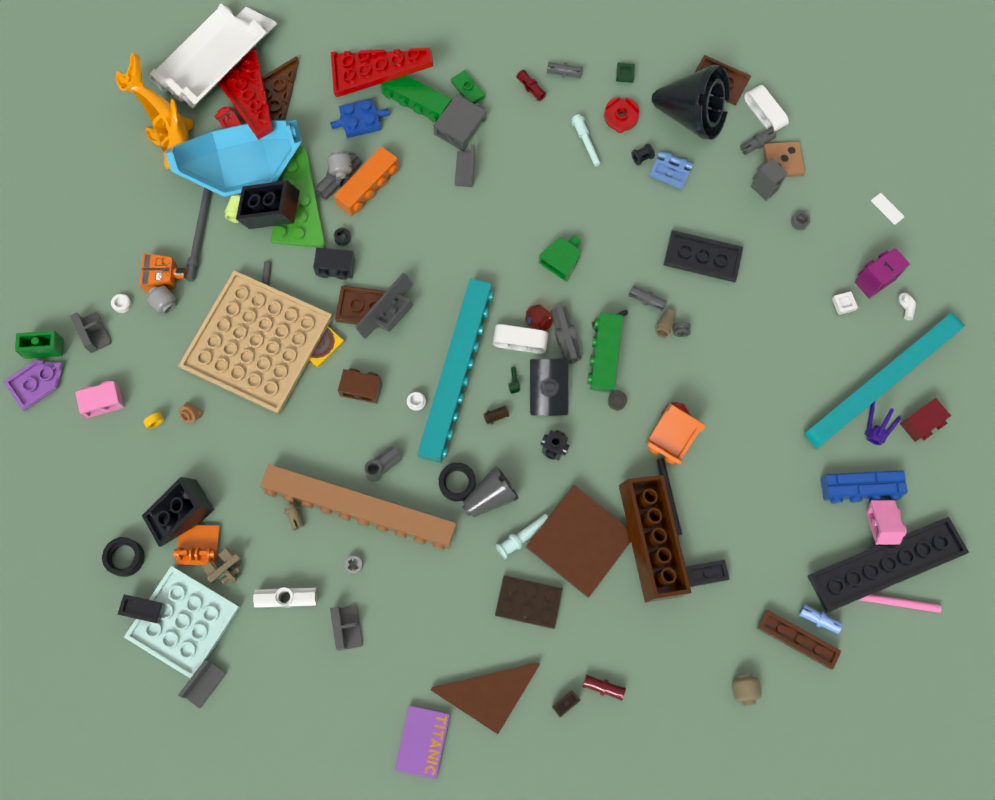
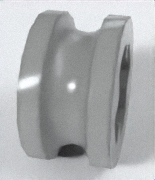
(359, 564)

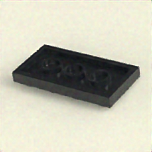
(703, 256)

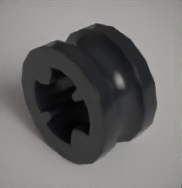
(339, 231)

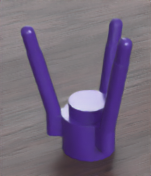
(877, 434)

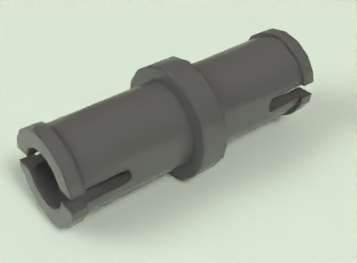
(564, 69)
(758, 141)
(647, 298)

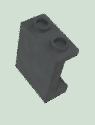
(459, 122)

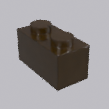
(566, 703)

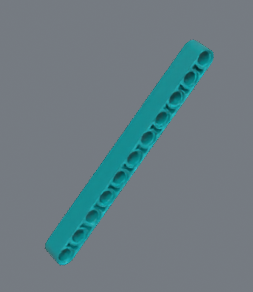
(883, 380)

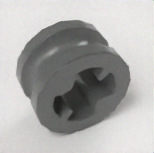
(682, 329)

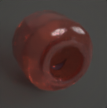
(538, 317)

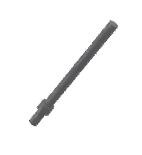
(193, 261)

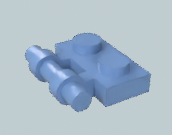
(670, 173)

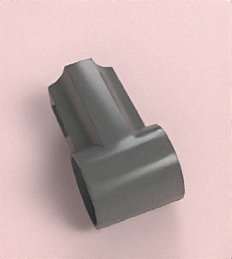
(383, 462)

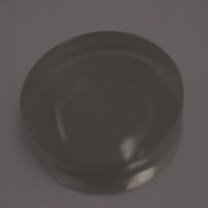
(617, 400)

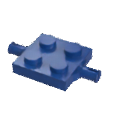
(359, 118)

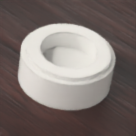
(121, 303)

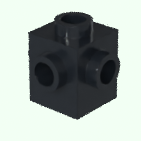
(555, 451)

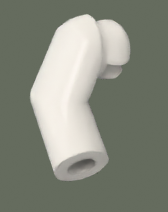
(908, 304)

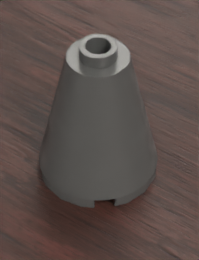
(490, 494)

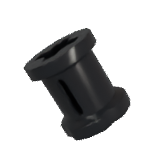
(643, 154)

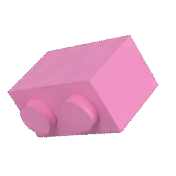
(99, 399)
(886, 522)

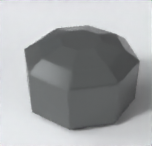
(800, 220)

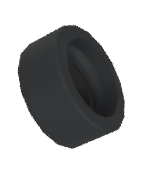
(449, 469)
(109, 551)

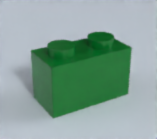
(39, 344)

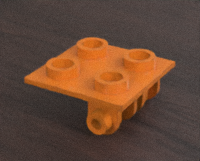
(197, 545)

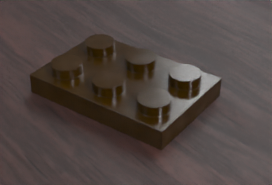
(528, 602)

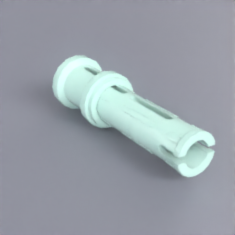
(516, 540)

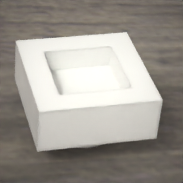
(844, 303)

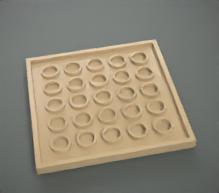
(256, 342)

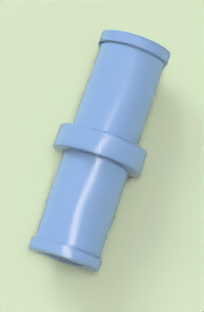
(820, 619)

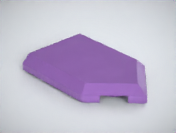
(34, 382)

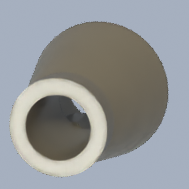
(665, 325)

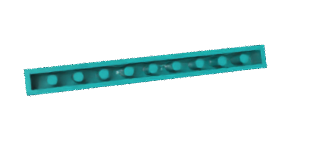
(455, 371)

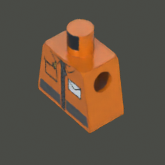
(159, 271)

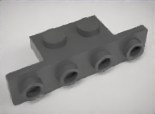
(388, 308)

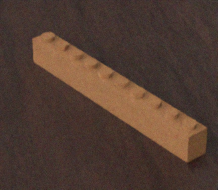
(358, 506)

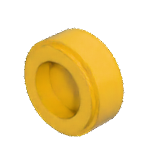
(153, 420)

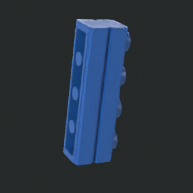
(863, 486)

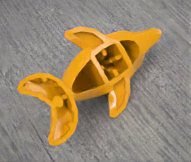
(168, 124)

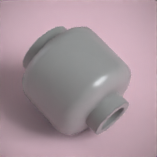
(339, 164)
(161, 299)

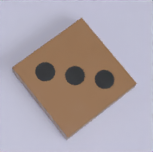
(787, 155)

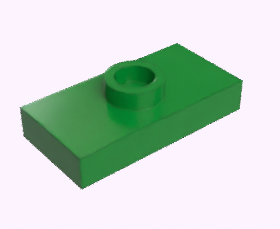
(467, 87)

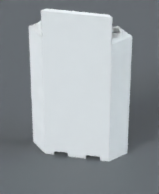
(210, 53)

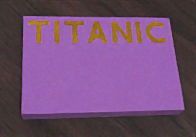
(422, 742)

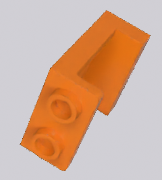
(674, 434)

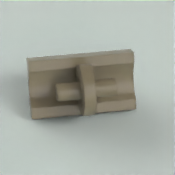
(215, 572)

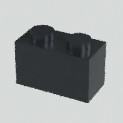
(334, 263)

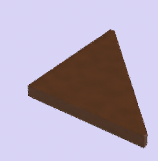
(279, 88)
(489, 696)

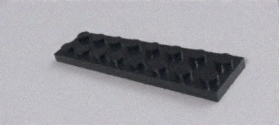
(887, 565)

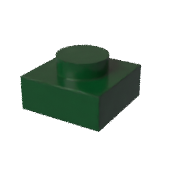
(625, 72)

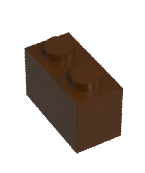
(360, 385)

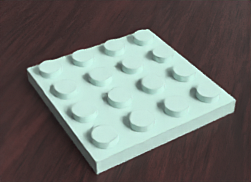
(189, 623)

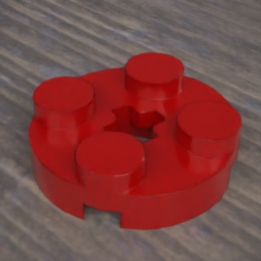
(617, 122)

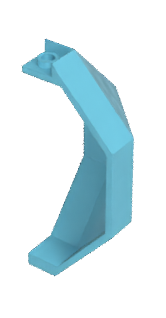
(235, 157)

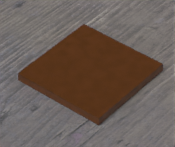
(580, 541)

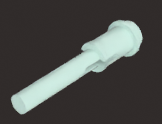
(578, 122)

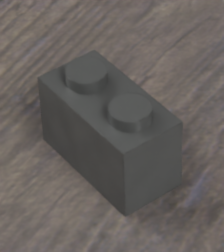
(768, 179)

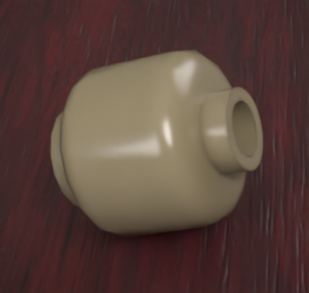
(746, 689)

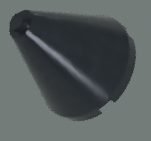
(697, 101)

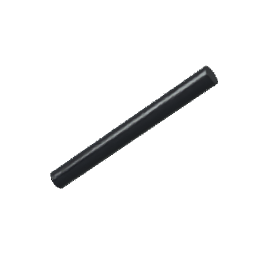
(663, 471)

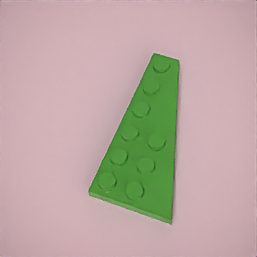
(307, 224)

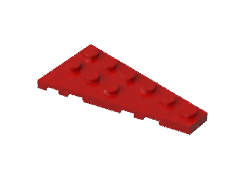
(372, 67)
(248, 95)

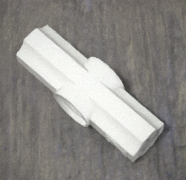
(272, 597)

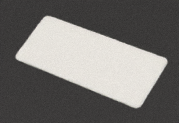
(887, 208)

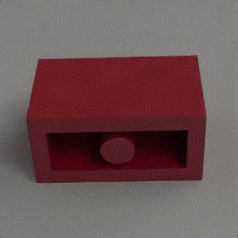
(926, 419)

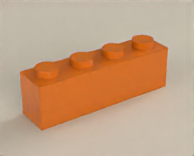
(366, 181)

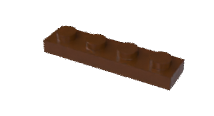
(799, 639)

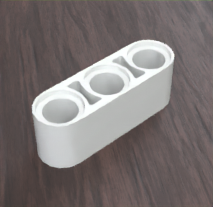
(766, 108)
(520, 338)

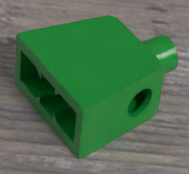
(561, 257)

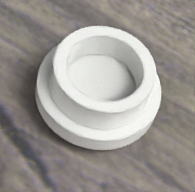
(416, 401)

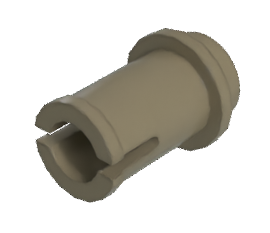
(294, 516)

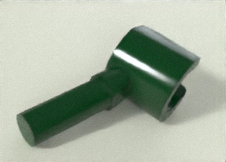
(514, 386)

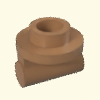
(190, 413)

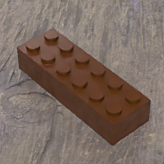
(654, 538)

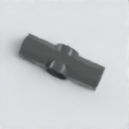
(330, 183)
(566, 334)

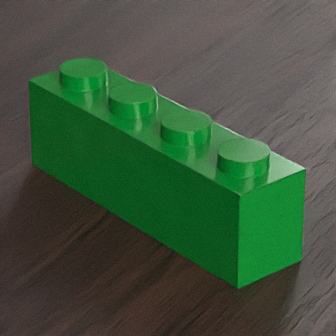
(416, 97)
(606, 352)

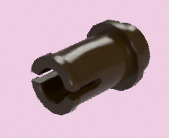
(495, 415)

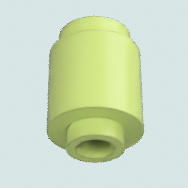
(232, 208)

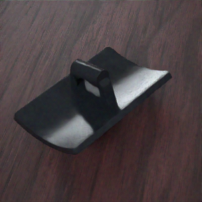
(548, 387)

